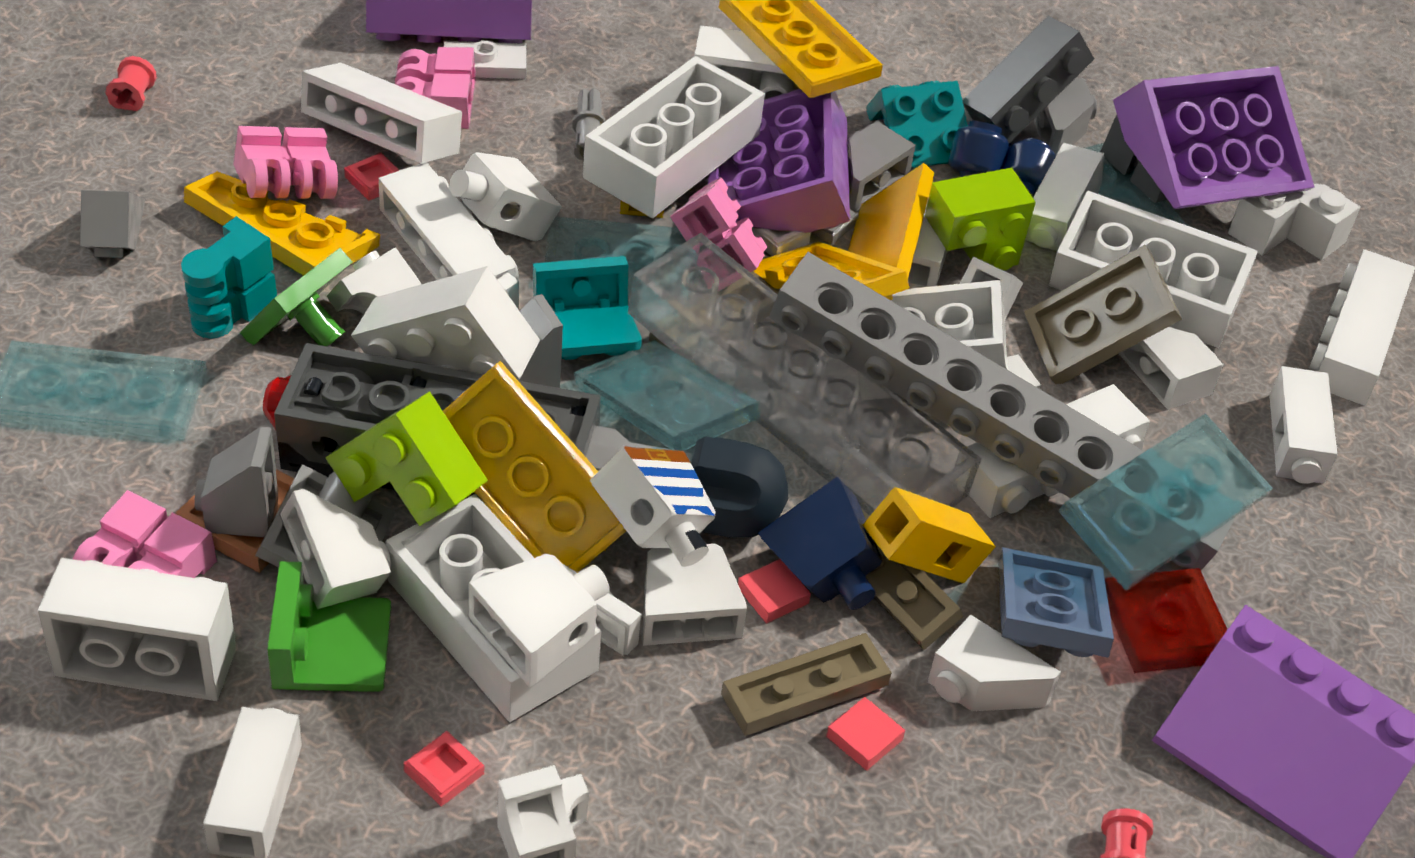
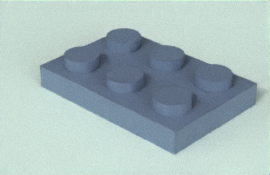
(1054, 603)

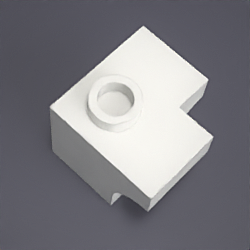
(373, 278)
(540, 813)

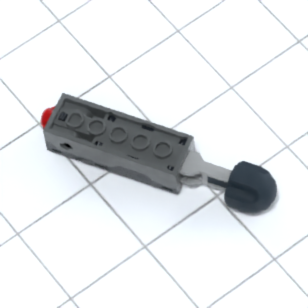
(346, 392)

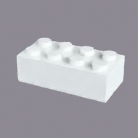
(672, 136)
(1198, 267)
(433, 576)

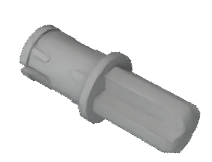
(587, 118)

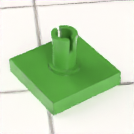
(301, 303)

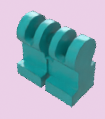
(229, 279)

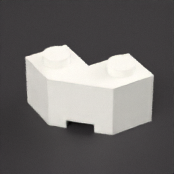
(1312, 219)

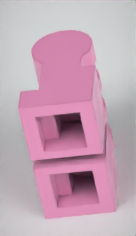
(441, 77)
(274, 167)
(714, 216)
(144, 537)

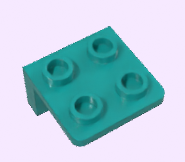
(923, 115)
(590, 304)

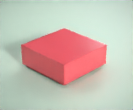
(365, 174)
(774, 590)
(865, 733)
(444, 768)

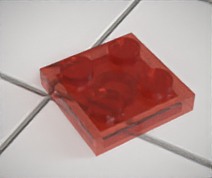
(1166, 620)

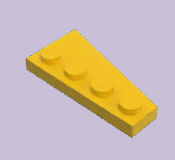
(295, 236)
(872, 273)

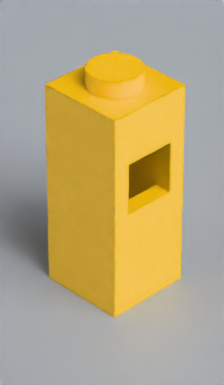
(928, 535)

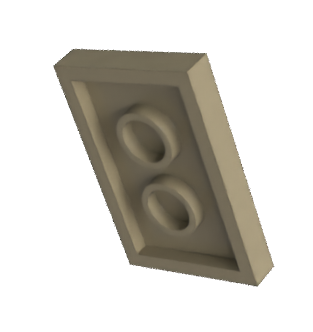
(1102, 315)

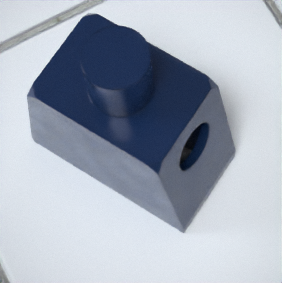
(827, 545)

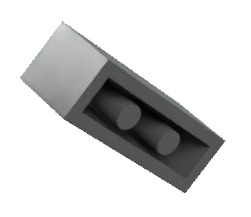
(1029, 77)

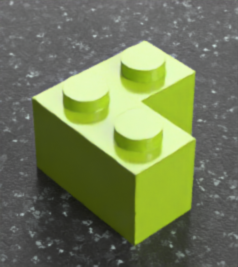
(982, 215)
(414, 453)

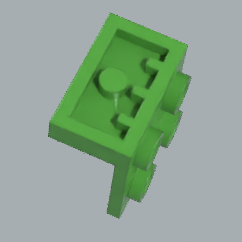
(328, 646)

